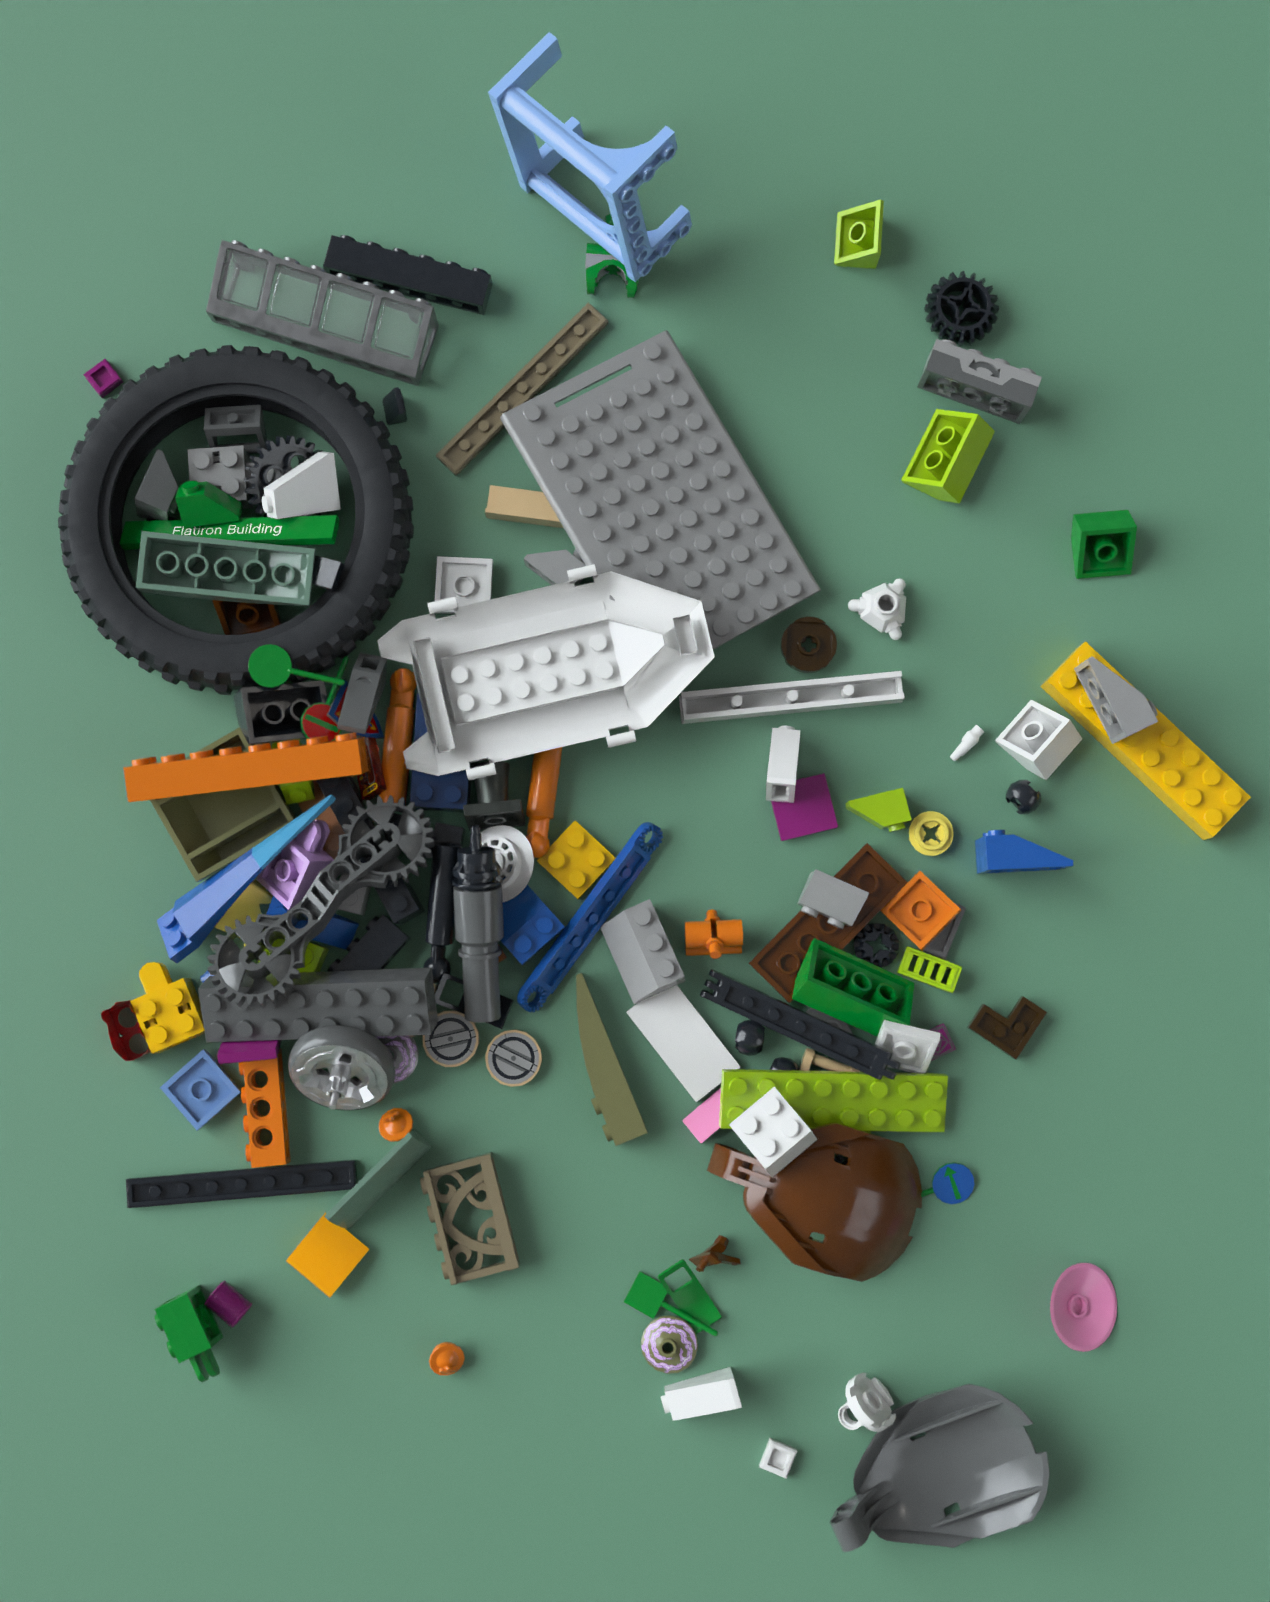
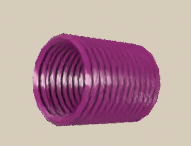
(228, 1304)

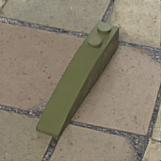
(606, 1076)

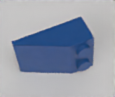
(1014, 854)
(528, 925)

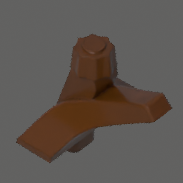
(713, 1255)

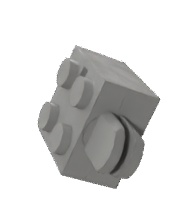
(224, 469)

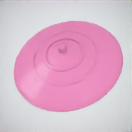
(1083, 1307)

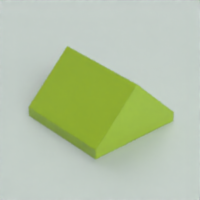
(859, 236)

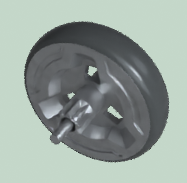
(345, 1054)

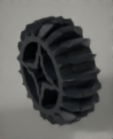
(970, 287)

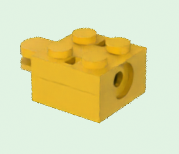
(165, 1009)

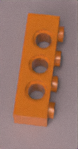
(276, 1121)

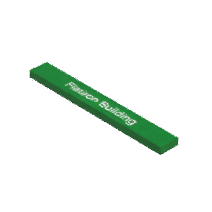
(266, 530)

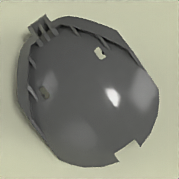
(969, 1456)

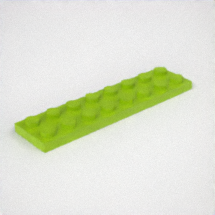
(848, 1098)

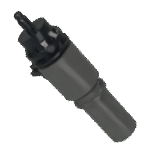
(479, 927)

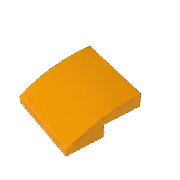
(327, 1255)

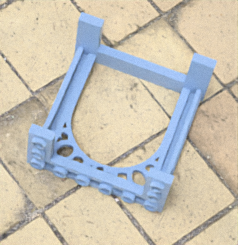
(613, 171)

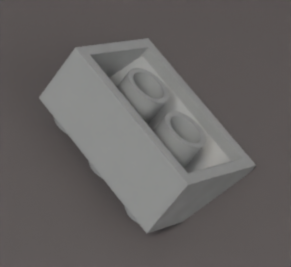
(642, 952)

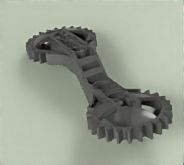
(320, 902)

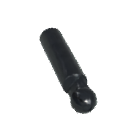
(440, 912)

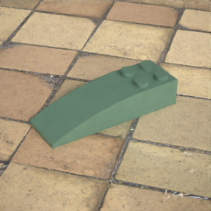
(224, 569)

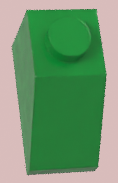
(206, 505)

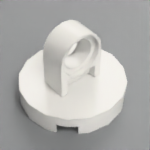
(869, 1403)

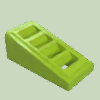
(952, 978)

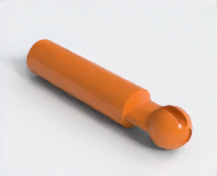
(398, 734)
(542, 798)

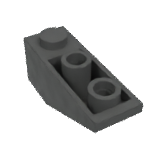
(363, 693)

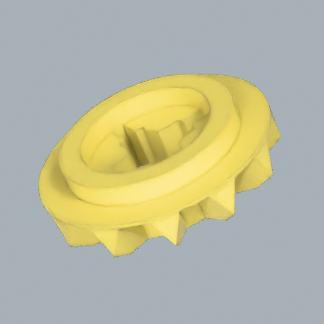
(929, 820)

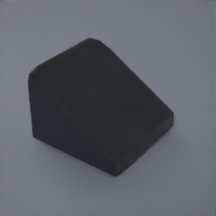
(394, 407)

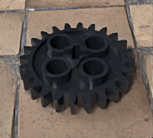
(279, 459)

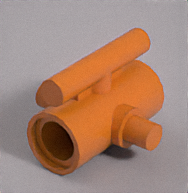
(713, 936)

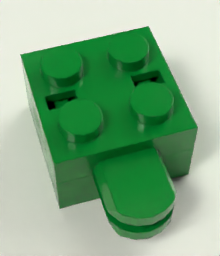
(190, 1331)

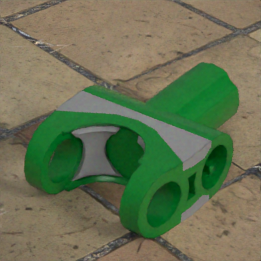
(602, 263)

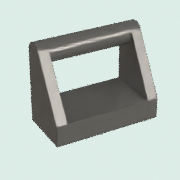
(235, 421)

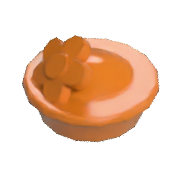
(395, 1124)
(446, 1358)

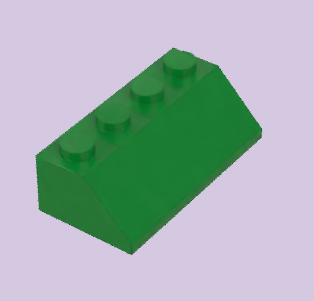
(852, 989)

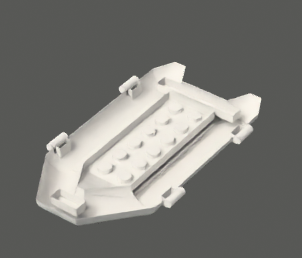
(546, 668)

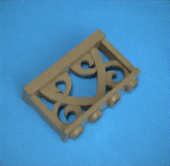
(500, 1245)

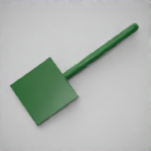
(647, 1297)

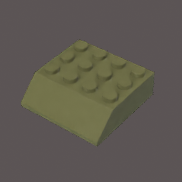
(222, 824)

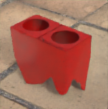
(115, 1029)

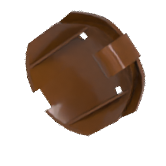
(857, 1206)

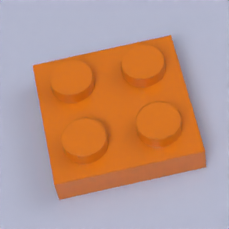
(920, 910)

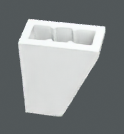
(304, 490)
(783, 764)
(701, 1395)

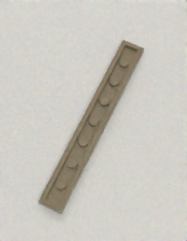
(522, 388)

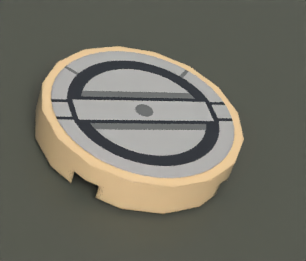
(452, 1040)
(513, 1058)

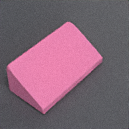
(705, 1118)

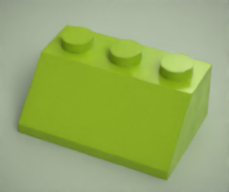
(948, 455)

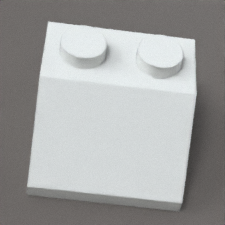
(1039, 739)

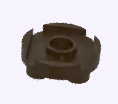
(820, 634)

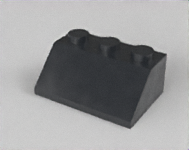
(276, 712)

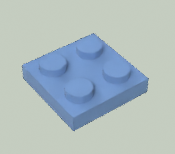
(201, 1089)

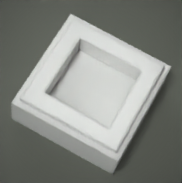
(778, 1458)

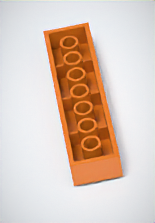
(245, 769)

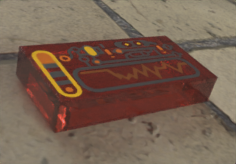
(372, 782)

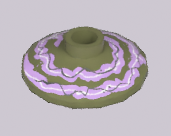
(674, 1331)

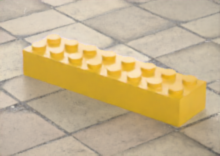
(1156, 755)

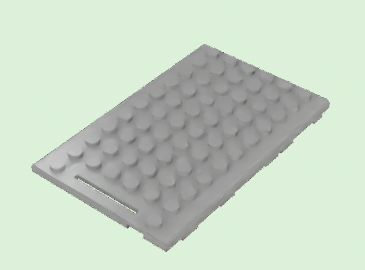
(661, 488)

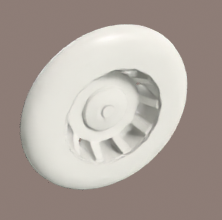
(522, 860)

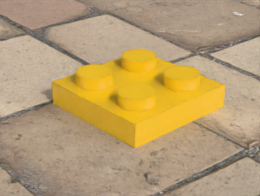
(576, 859)

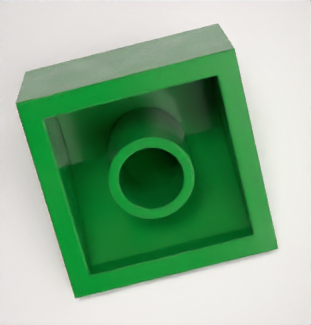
(1103, 543)

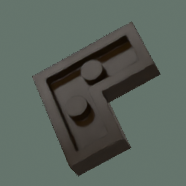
(1008, 1033)

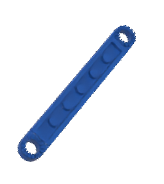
(590, 917)

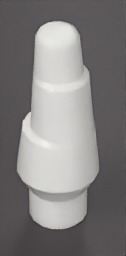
(968, 741)

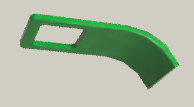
(691, 1297)

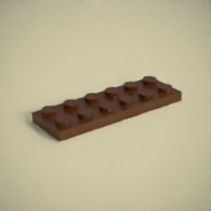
(786, 951)

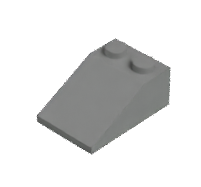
(1116, 702)

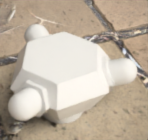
(883, 607)

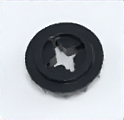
(870, 933)

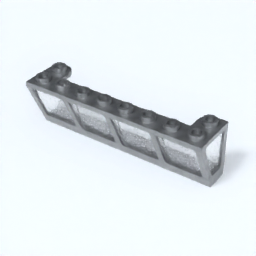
(321, 312)

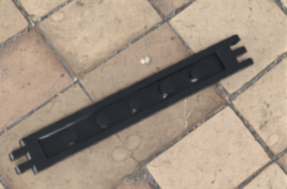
(800, 1026)

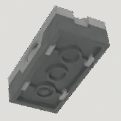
(979, 381)

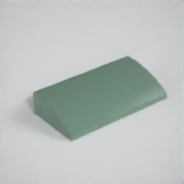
(379, 1180)

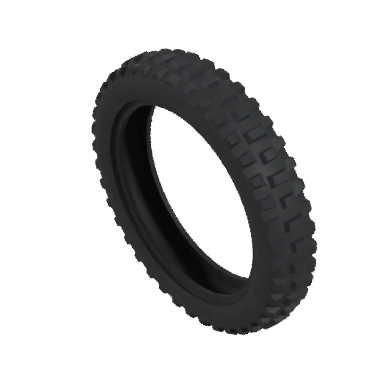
(153, 410)

